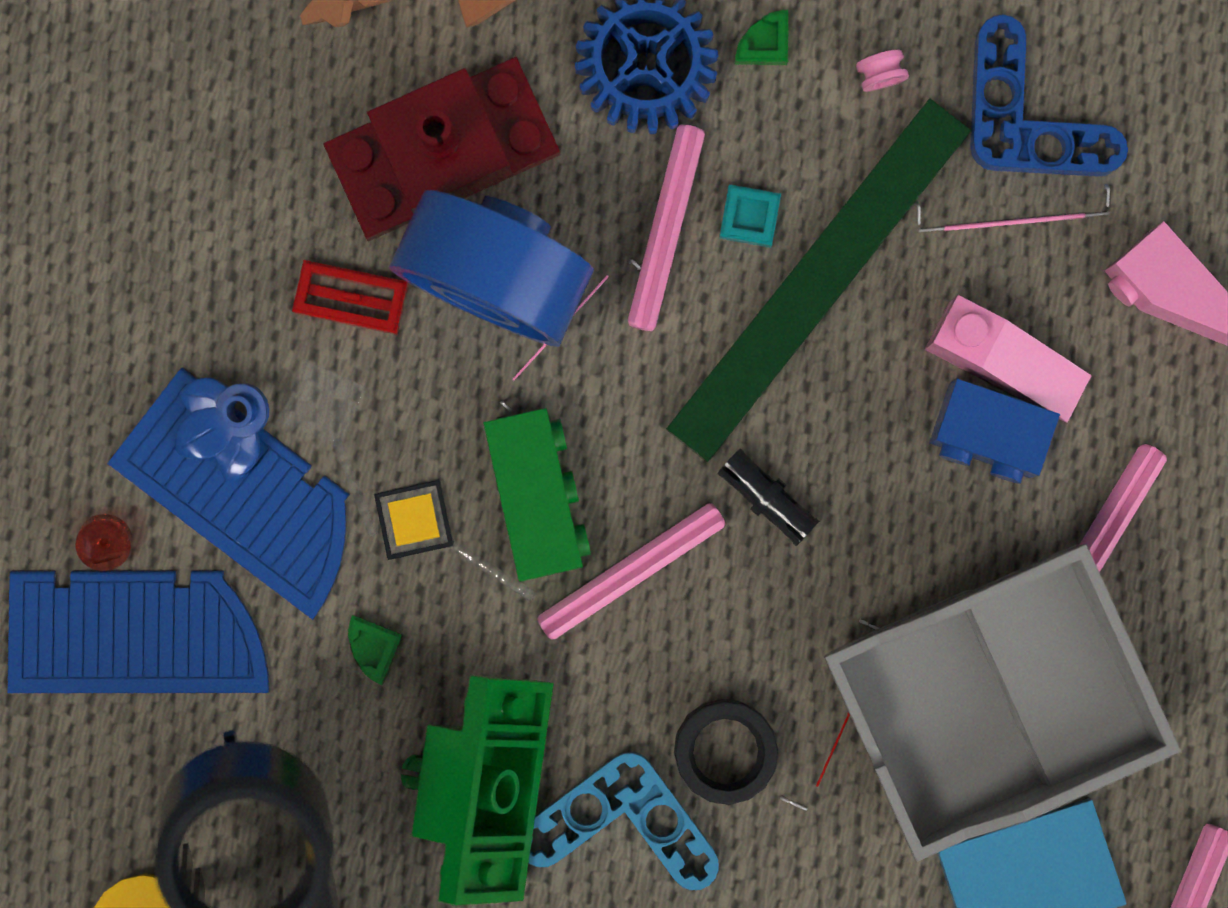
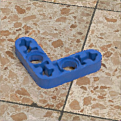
(1021, 133)

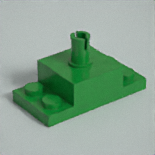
(483, 789)

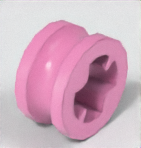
(882, 70)

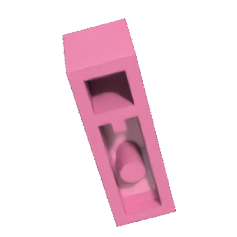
(1171, 284)
(1007, 357)

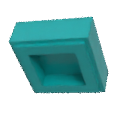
(750, 216)

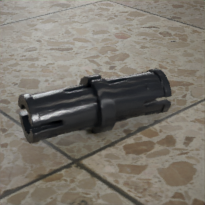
(768, 497)

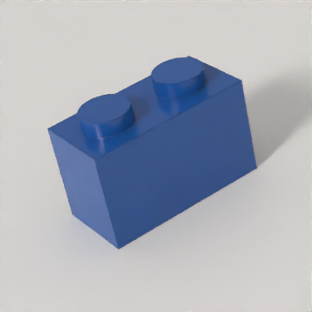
(994, 431)

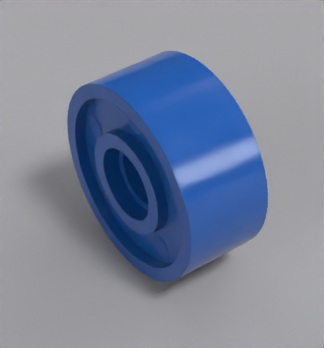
(493, 264)

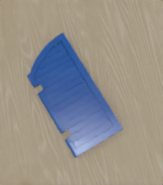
(262, 521)
(131, 635)

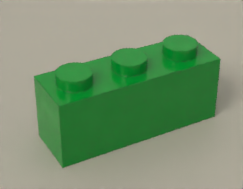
(536, 494)

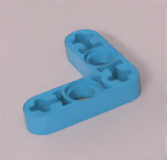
(636, 806)

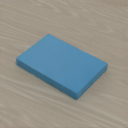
(1036, 864)

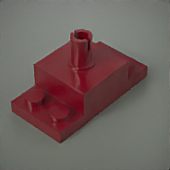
(444, 139)

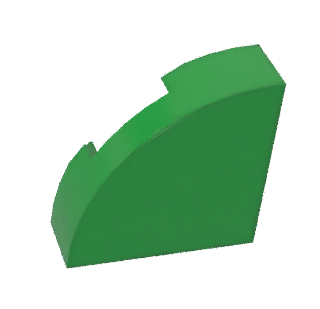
(765, 41)
(373, 647)

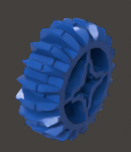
(630, 77)

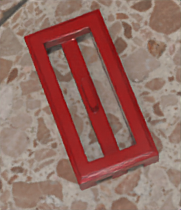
(395, 306)

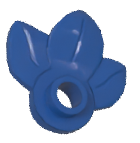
(216, 430)

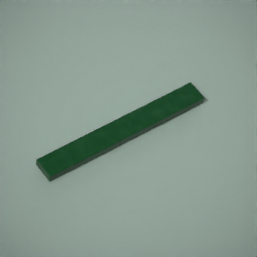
(818, 280)

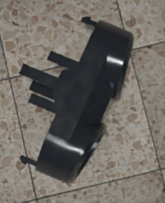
(244, 773)

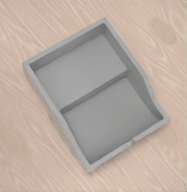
(1001, 702)

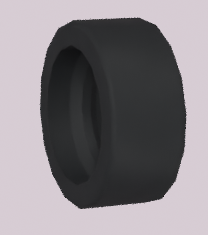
(760, 773)

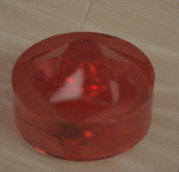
(103, 542)

